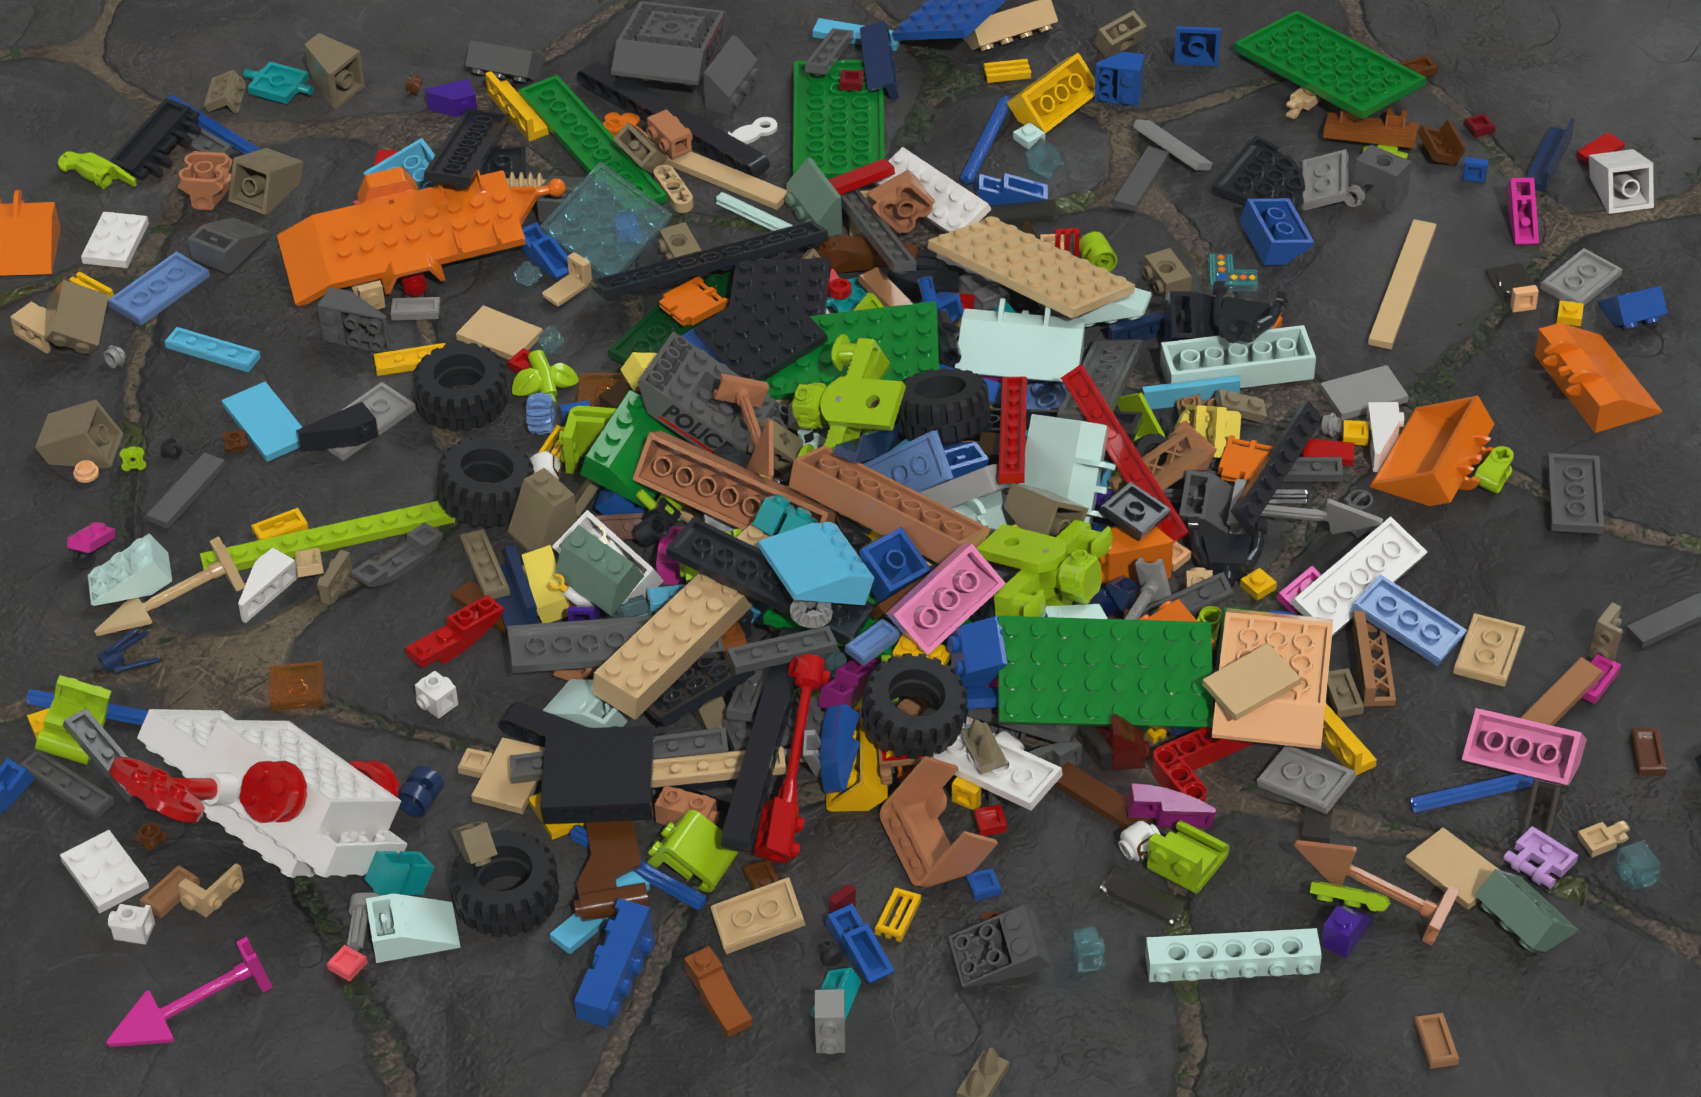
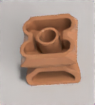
(205, 178)
(902, 201)

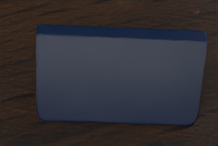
(1124, 592)

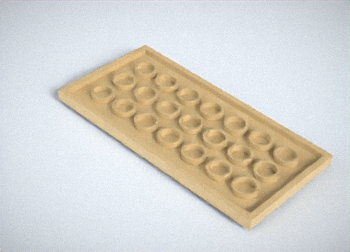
(1031, 267)

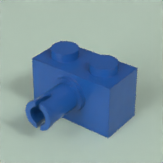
(945, 301)

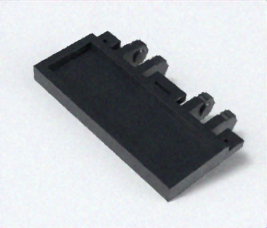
(157, 134)

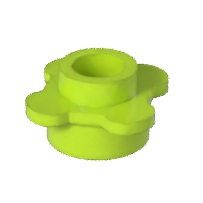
(132, 452)

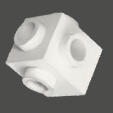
(436, 694)

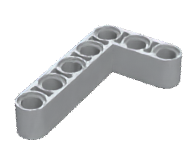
(967, 487)

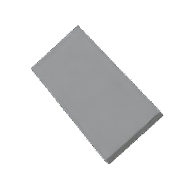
(386, 406)

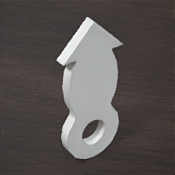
(753, 132)

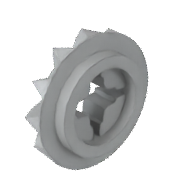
(812, 618)

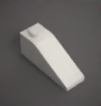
(1383, 430)
(267, 579)

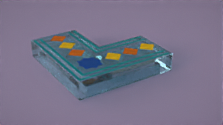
(1236, 279)

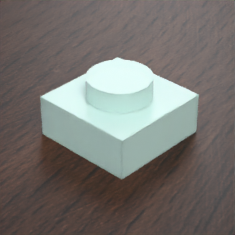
(1028, 135)

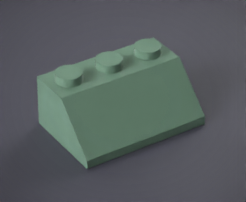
(814, 198)
(597, 570)
(1524, 911)

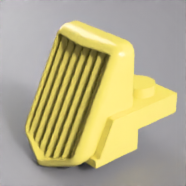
(1213, 424)

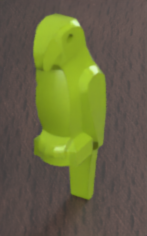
(94, 168)

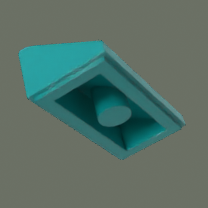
(842, 979)

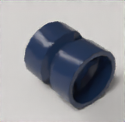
(420, 791)

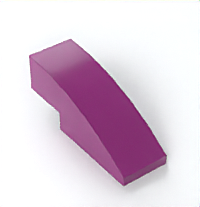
(848, 684)
(1168, 807)

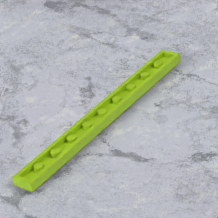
(337, 534)

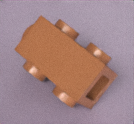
(669, 134)
(676, 802)

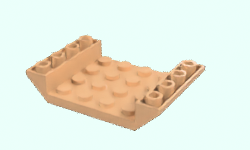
(1299, 713)

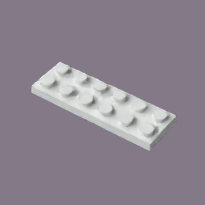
(954, 204)
(1384, 552)
(1022, 781)

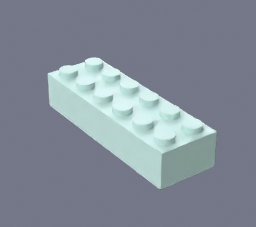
(1272, 358)

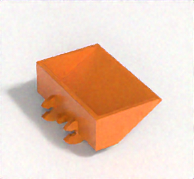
(28, 237)
(1593, 377)
(1437, 452)

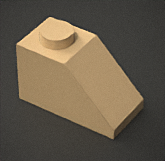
(30, 326)

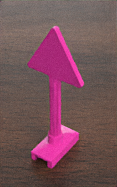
(148, 1023)

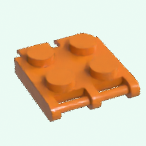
(691, 303)
(1241, 461)

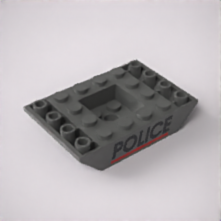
(669, 43)
(680, 395)

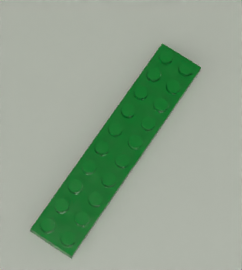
(584, 134)

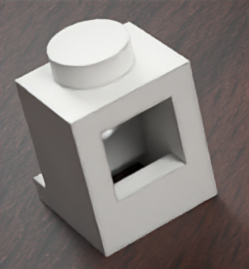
(131, 923)

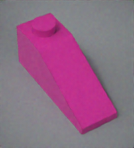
(1523, 211)
(667, 567)

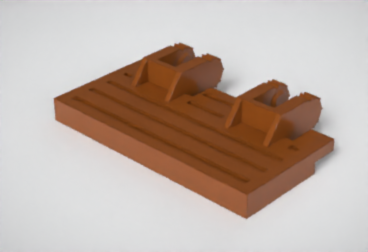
(1371, 129)

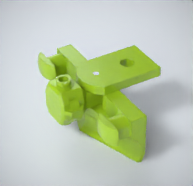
(848, 398)
(1051, 567)

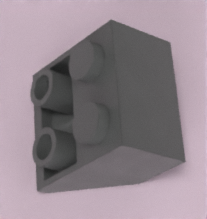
(1209, 499)

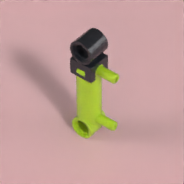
(658, 517)

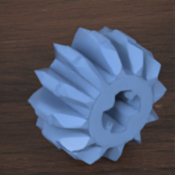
(540, 413)

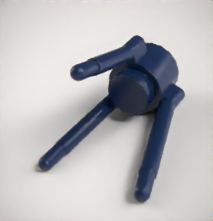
(112, 656)

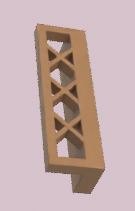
(1174, 466)
(1367, 664)

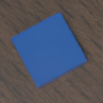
(1475, 170)
(983, 884)

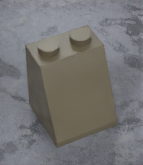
(334, 69)
(263, 179)
(75, 317)
(79, 435)
(1041, 509)
(542, 511)

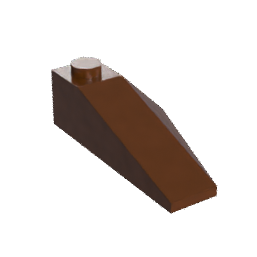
(854, 253)

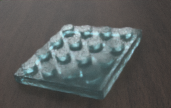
(606, 221)

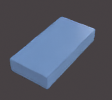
(873, 642)

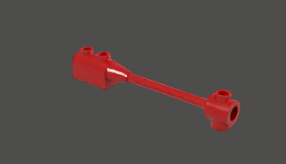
(780, 815)

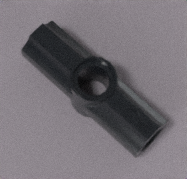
(948, 345)

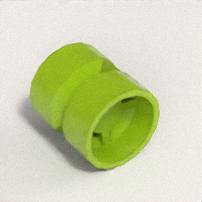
(1097, 251)

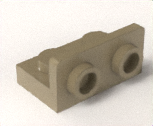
(225, 90)
(1607, 634)

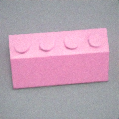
(946, 598)
(1524, 747)

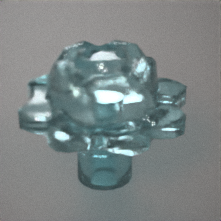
(527, 274)
(550, 340)

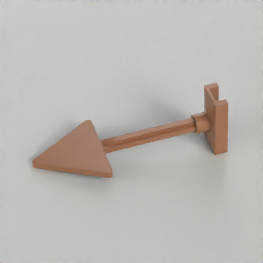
(747, 394)
(1336, 863)

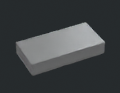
(415, 308)

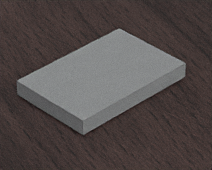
(1326, 179)
(1581, 278)
(1352, 393)
(1306, 778)

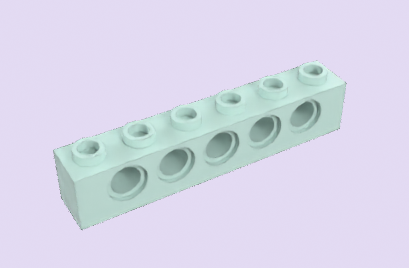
(1233, 955)

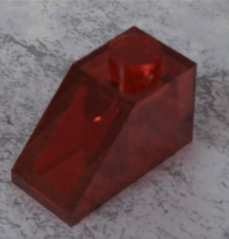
(1127, 745)

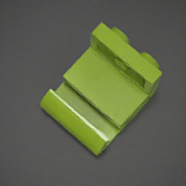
(581, 432)
(68, 700)
(692, 848)
(1187, 856)

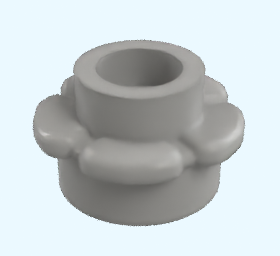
(1355, 201)
(114, 356)
(1331, 424)

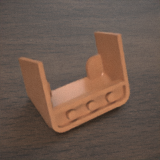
(917, 835)

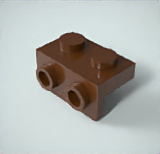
(1443, 144)

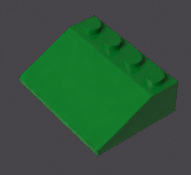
(620, 446)

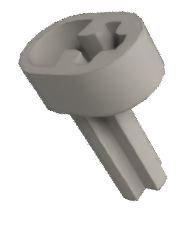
(359, 919)

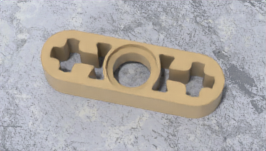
(686, 202)

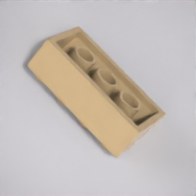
(1012, 23)

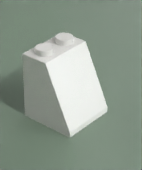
(1622, 180)

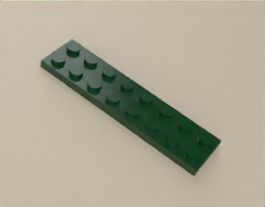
(658, 325)

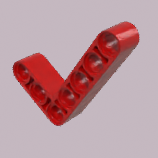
(1179, 758)

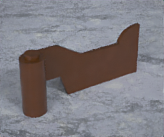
(612, 856)

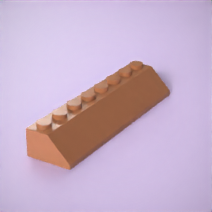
(713, 482)
(883, 503)

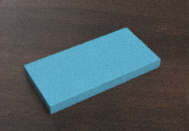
(265, 420)

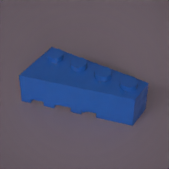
(615, 964)

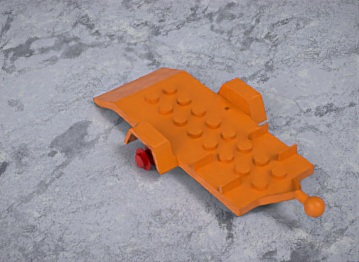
(405, 232)

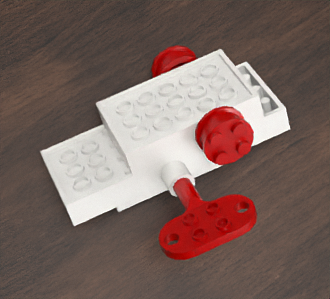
(268, 789)

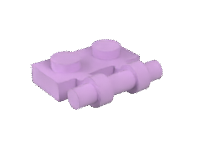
(1544, 851)

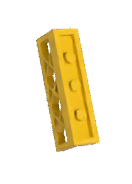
(512, 103)
(1345, 744)

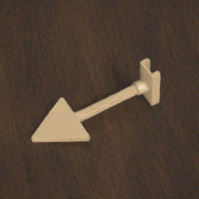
(135, 614)

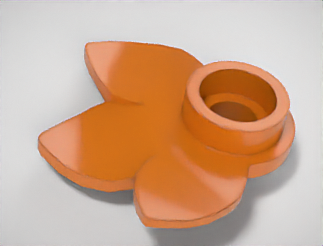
(615, 122)

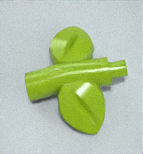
(543, 377)

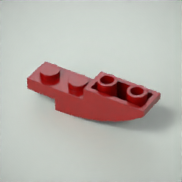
(459, 634)

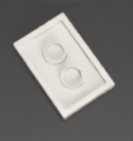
(115, 239)
(104, 871)

